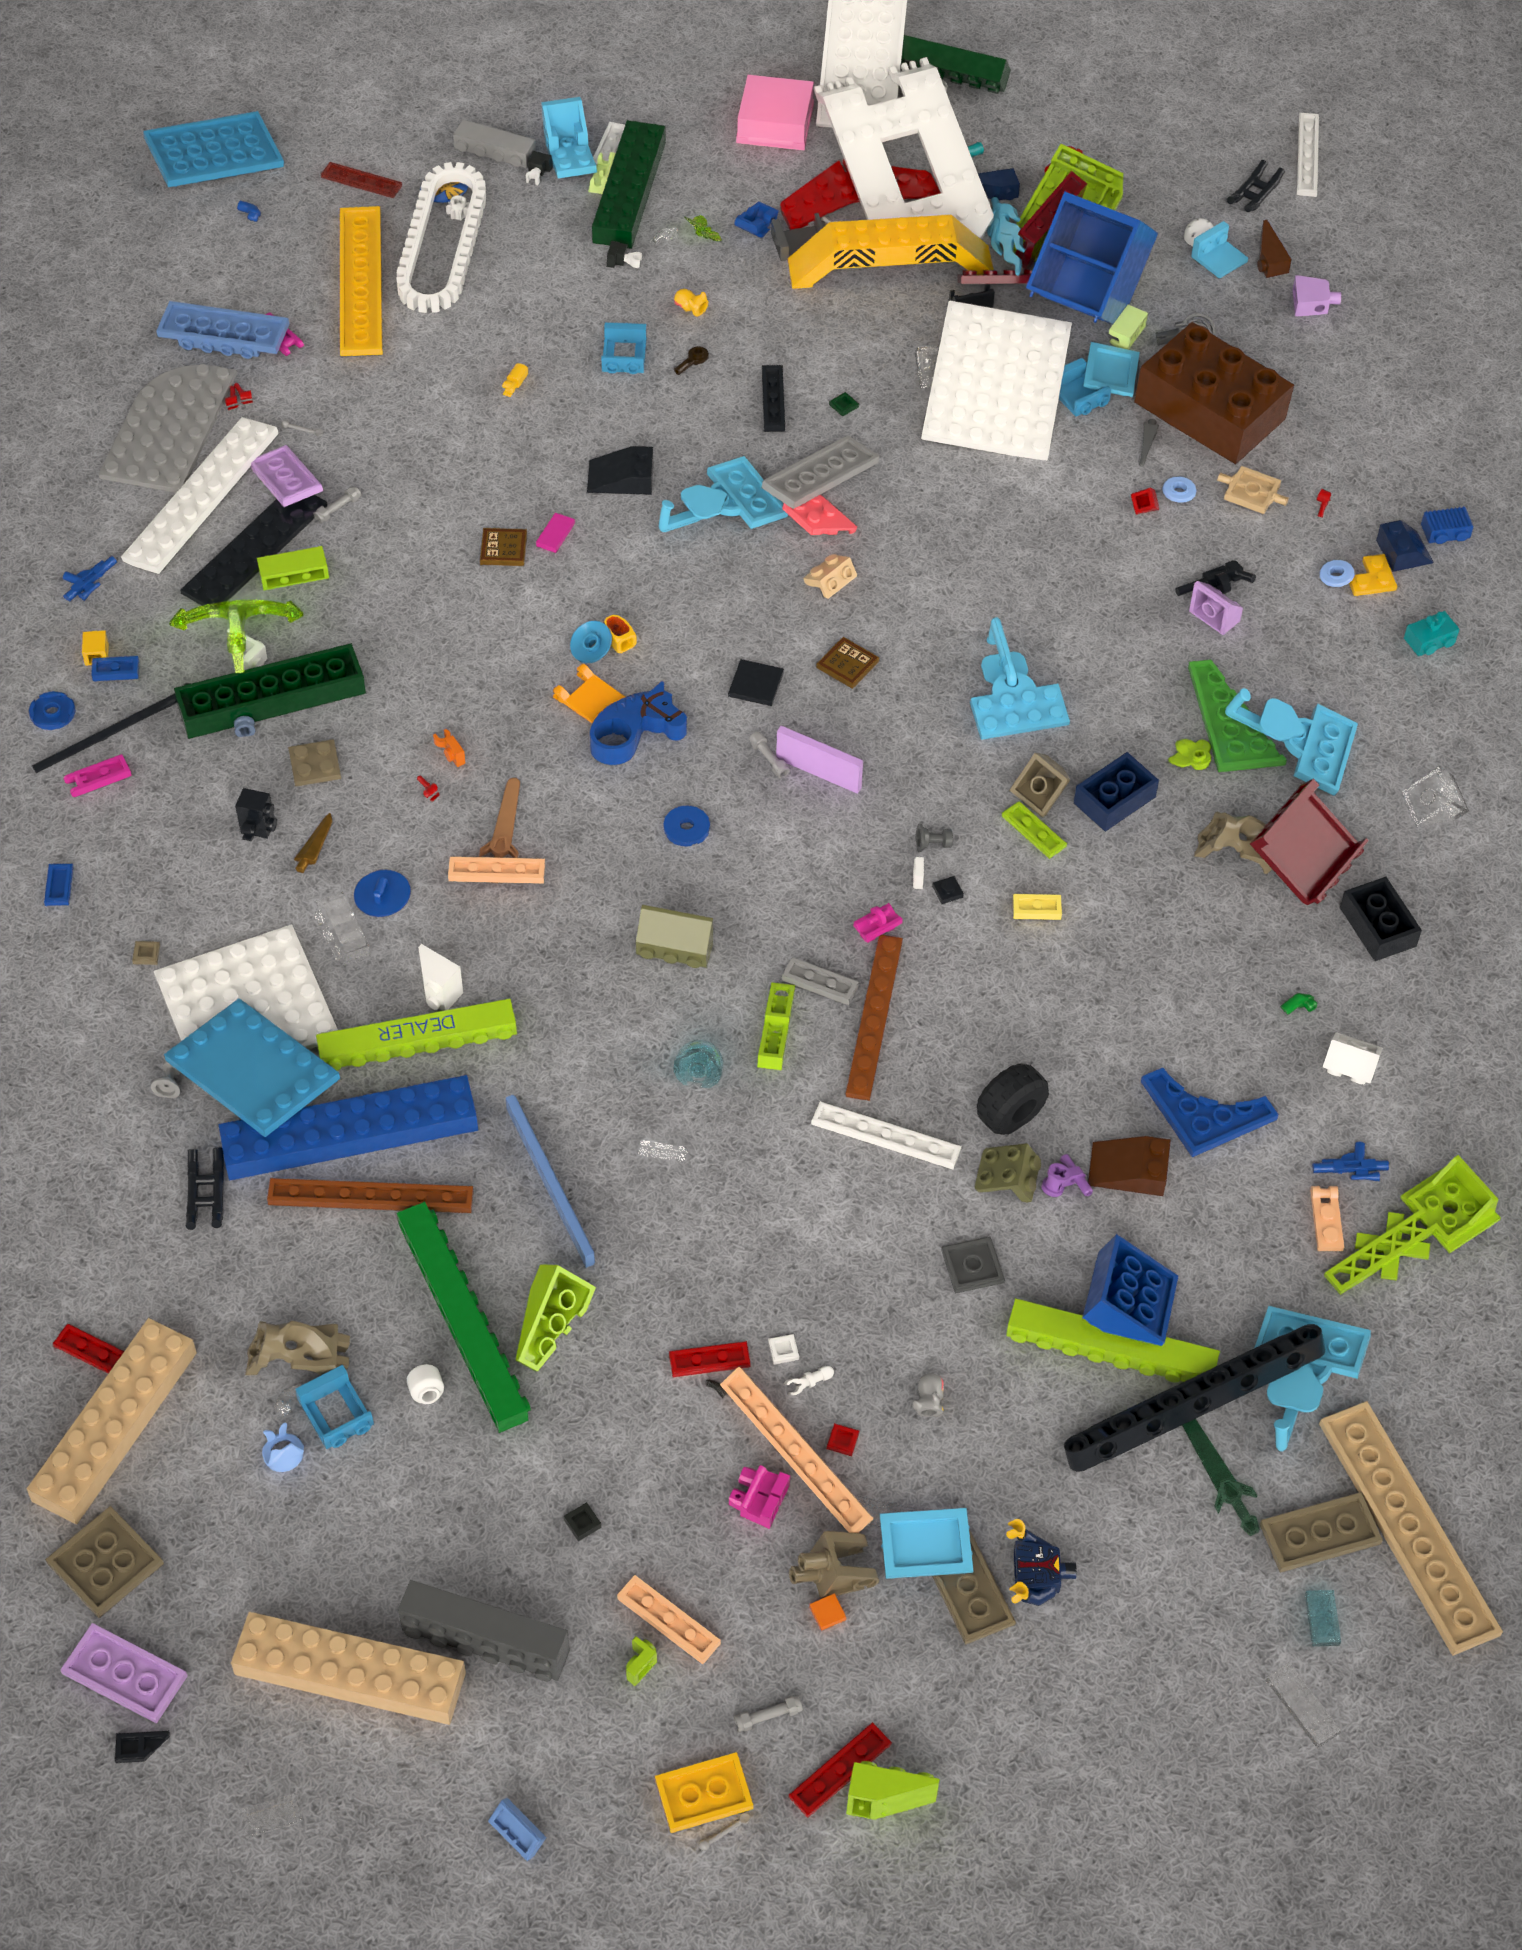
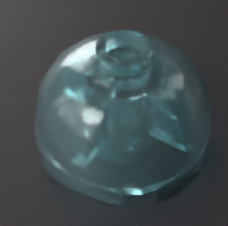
(698, 1059)

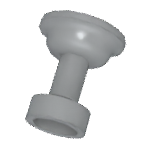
(166, 1085)

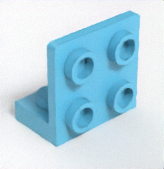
(1216, 253)

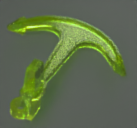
(236, 613)

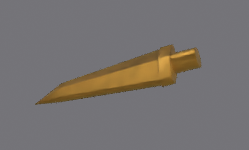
(313, 846)

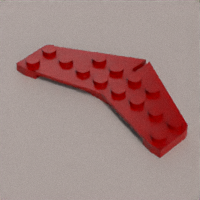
(835, 190)

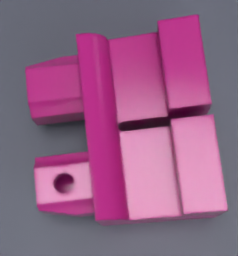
(763, 1496)

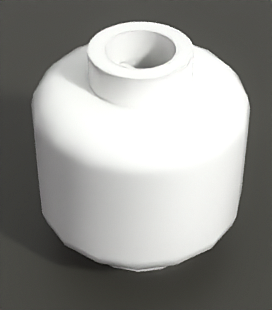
(425, 1384)

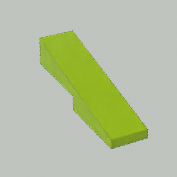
(776, 1019)

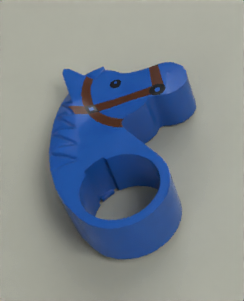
(632, 716)

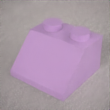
(1214, 607)

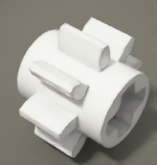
(457, 207)

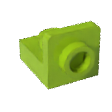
(640, 1665)

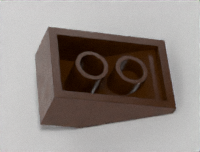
(1130, 1164)

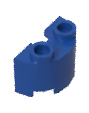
(756, 219)

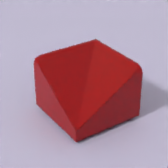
(1145, 501)

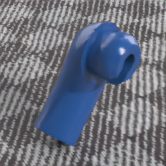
(249, 208)

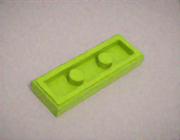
(1034, 829)

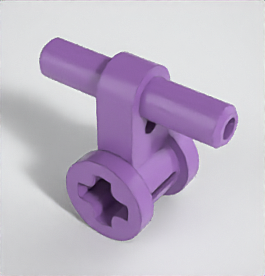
(1065, 1175)

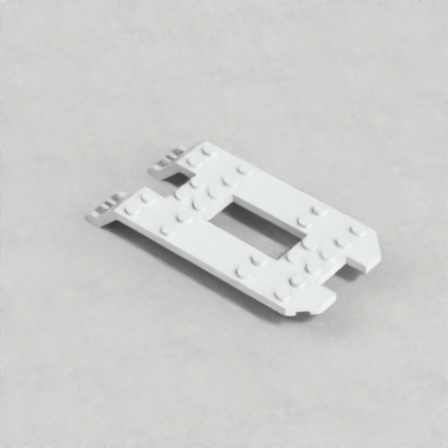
(922, 111)

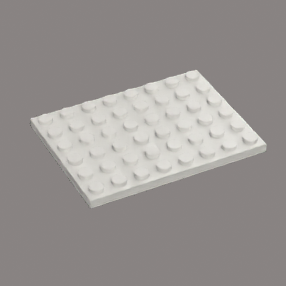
(997, 381)

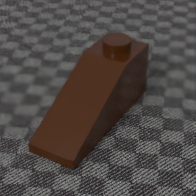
(1272, 254)

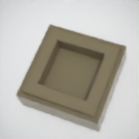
(146, 952)

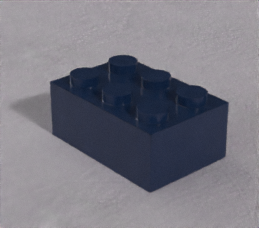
(1116, 791)

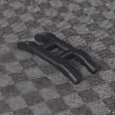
(1254, 180)
(195, 1179)

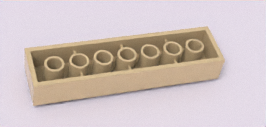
(111, 1421)
(349, 1668)

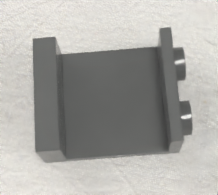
(791, 240)

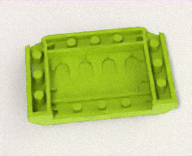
(1102, 181)

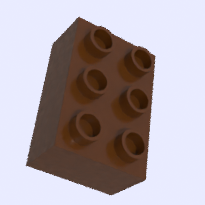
(1213, 392)

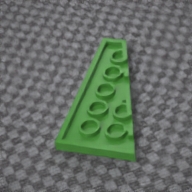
(1232, 742)

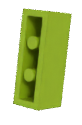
(293, 568)

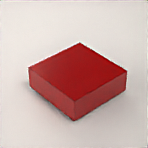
(843, 1439)

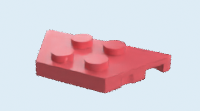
(820, 517)

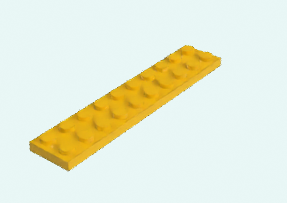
(360, 281)

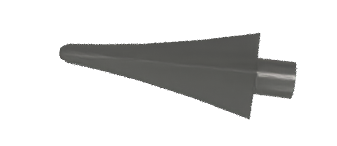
(1149, 434)

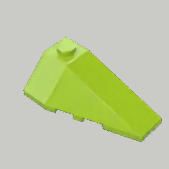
(551, 1306)

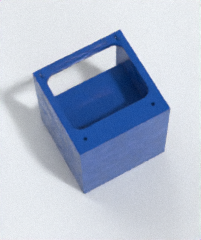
(1091, 258)

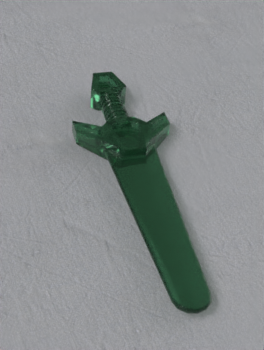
(1226, 1485)

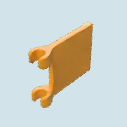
(590, 697)

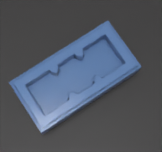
(517, 1829)

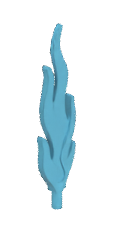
(1006, 232)

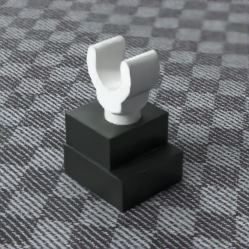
(538, 165)
(618, 255)

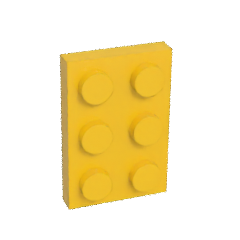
(703, 1792)

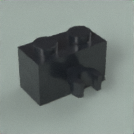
(255, 814)

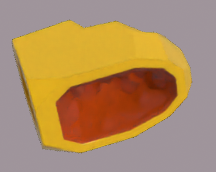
(622, 633)

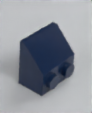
(1402, 546)

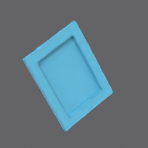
(1111, 368)
(926, 1543)

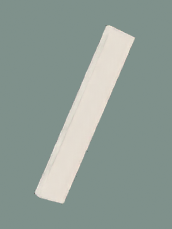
(1307, 154)
(886, 1135)

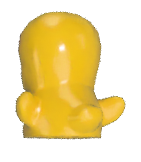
(690, 302)

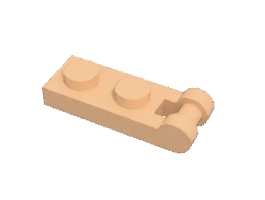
(1327, 1219)

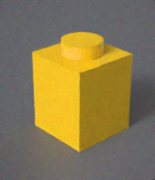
(94, 646)

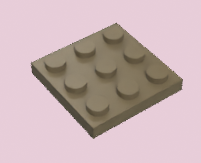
(104, 1562)

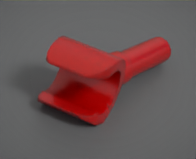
(243, 394)
(232, 399)
(1324, 498)
(430, 789)

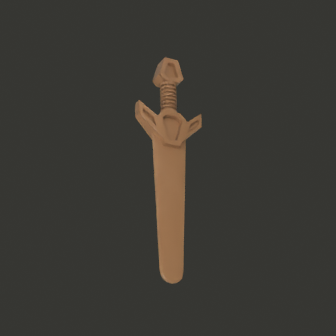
(502, 838)

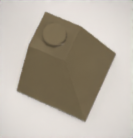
(1040, 783)

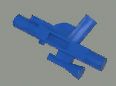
(84, 580)
(1353, 1163)

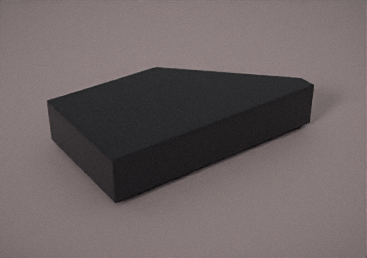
(138, 1745)

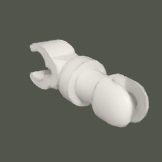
(809, 1379)

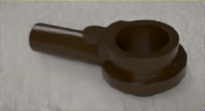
(696, 356)

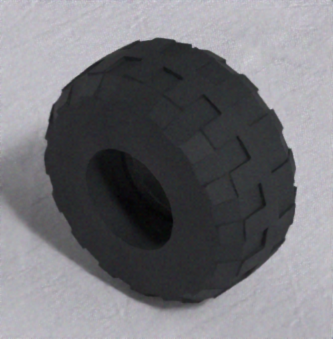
(1012, 1099)

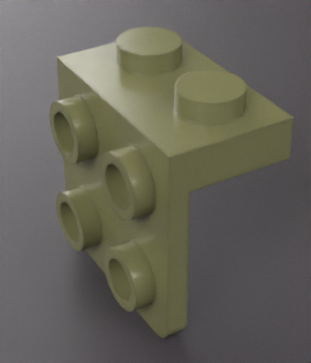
(1009, 1168)

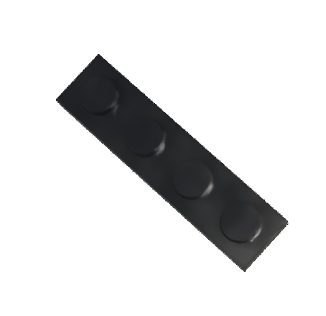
(773, 398)

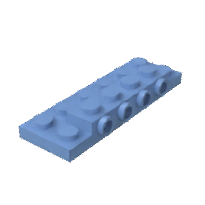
(222, 329)

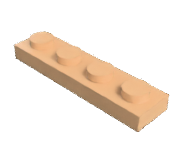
(496, 870)
(668, 1619)

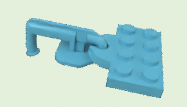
(734, 493)
(1014, 700)
(1318, 742)
(1302, 1388)

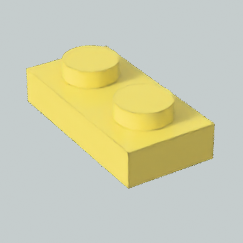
(1037, 906)

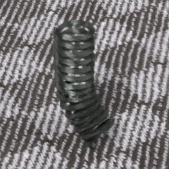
(715, 1383)

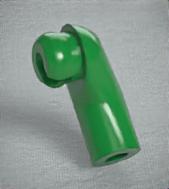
(1299, 1000)

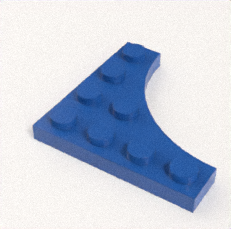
(1202, 1121)

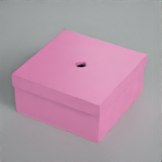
(775, 112)

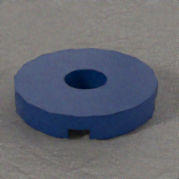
(56, 720)
(686, 814)

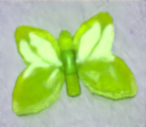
(700, 223)

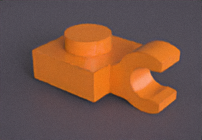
(452, 750)

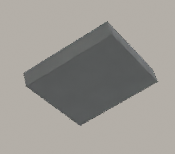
(972, 1264)

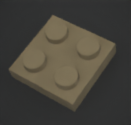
(314, 762)

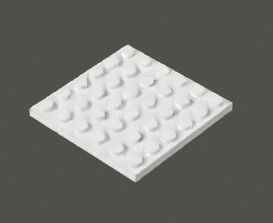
(263, 972)

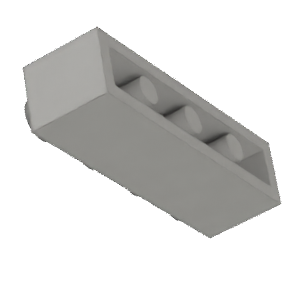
(493, 143)

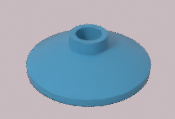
(585, 637)

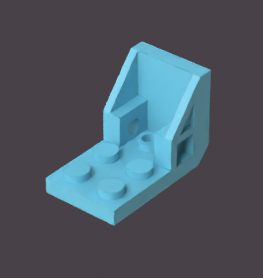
(567, 137)

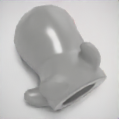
(931, 1393)

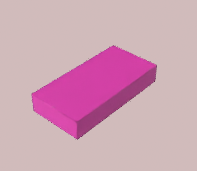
(555, 532)

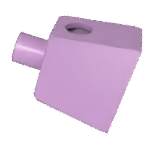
(1313, 296)

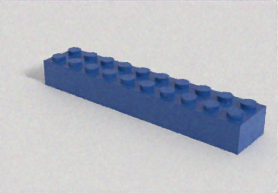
(352, 1127)

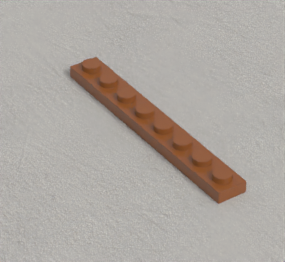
(874, 1018)
(369, 1195)

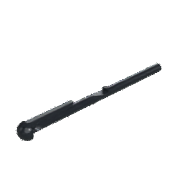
(105, 733)

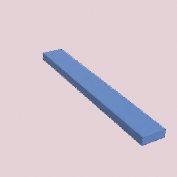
(550, 1181)

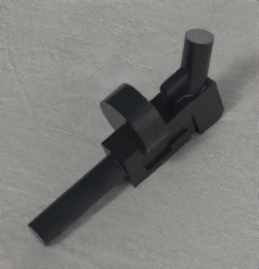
(1220, 578)

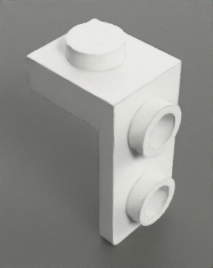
(255, 654)

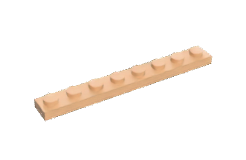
(796, 1451)

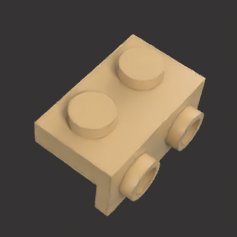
(831, 574)

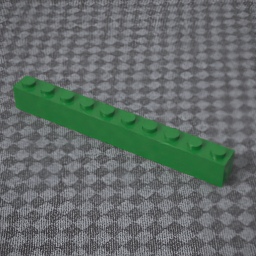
(463, 1318)

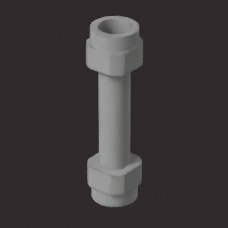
(351, 494)
(759, 742)
(791, 1705)

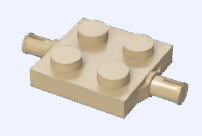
(1252, 489)

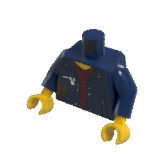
(1036, 1567)

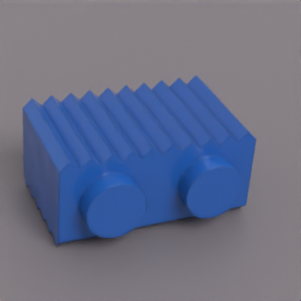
(1447, 525)

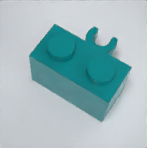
(1431, 633)

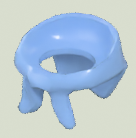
(285, 1458)

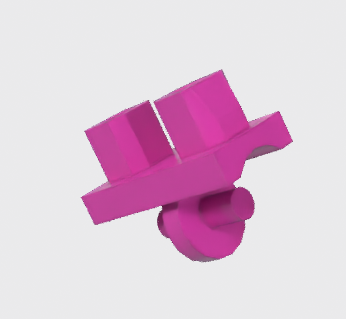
(877, 922)

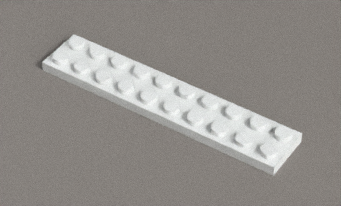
(199, 495)

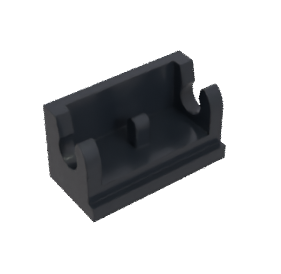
(983, 298)

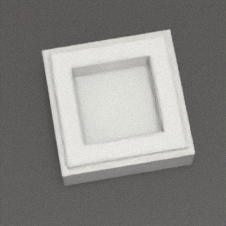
(918, 873)
(783, 1349)

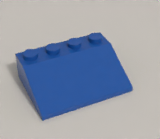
(1130, 1293)

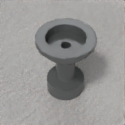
(923, 838)

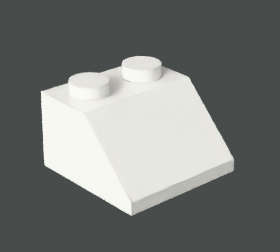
(440, 979)
(1352, 1058)

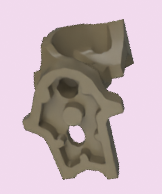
(1226, 831)
(312, 1341)

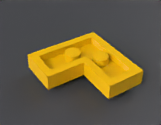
(1376, 580)

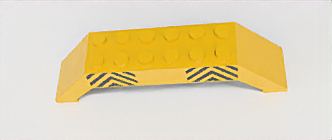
(887, 244)

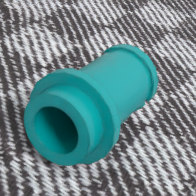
(976, 149)

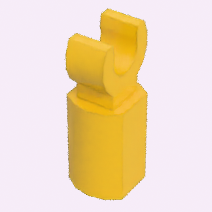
(515, 379)

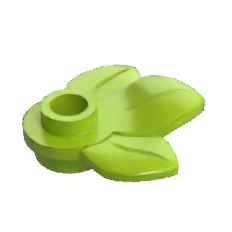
(1192, 753)

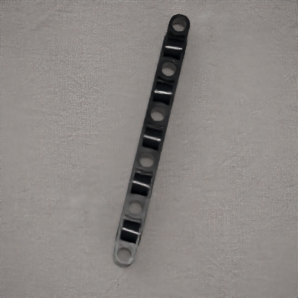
(1194, 1397)

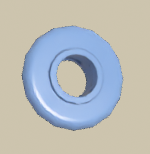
(1179, 482)
(1337, 566)

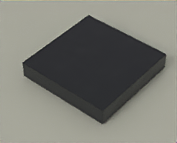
(756, 682)

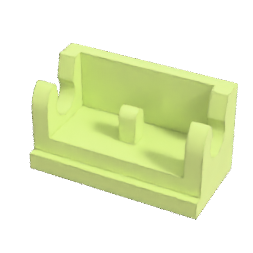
(600, 178)
(1128, 327)

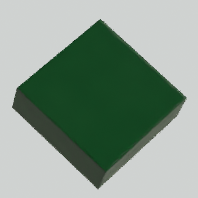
(844, 404)

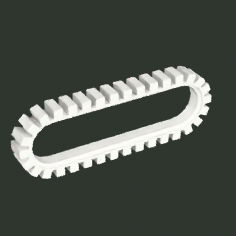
(421, 214)

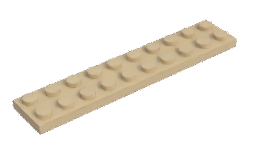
(1410, 1529)

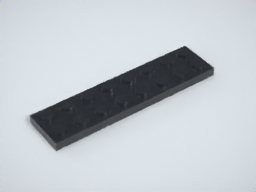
(238, 560)

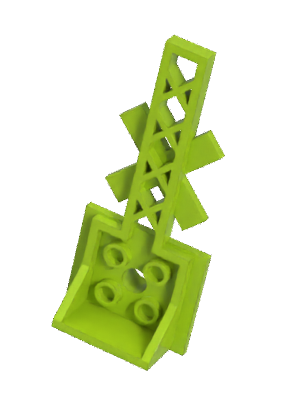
(1450, 1187)

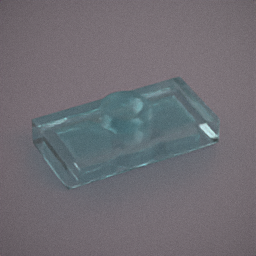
(1322, 1618)

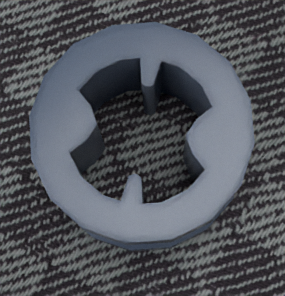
(244, 726)

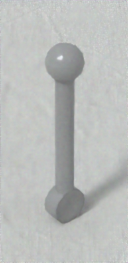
(285, 424)
(744, 1819)

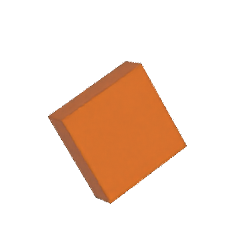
(827, 1612)

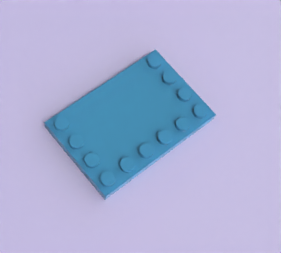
(213, 149)
(252, 1067)

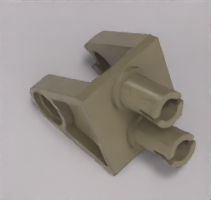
(826, 1571)

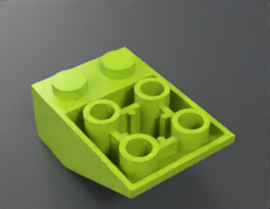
(884, 1791)

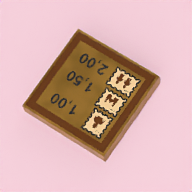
(503, 547)
(847, 662)

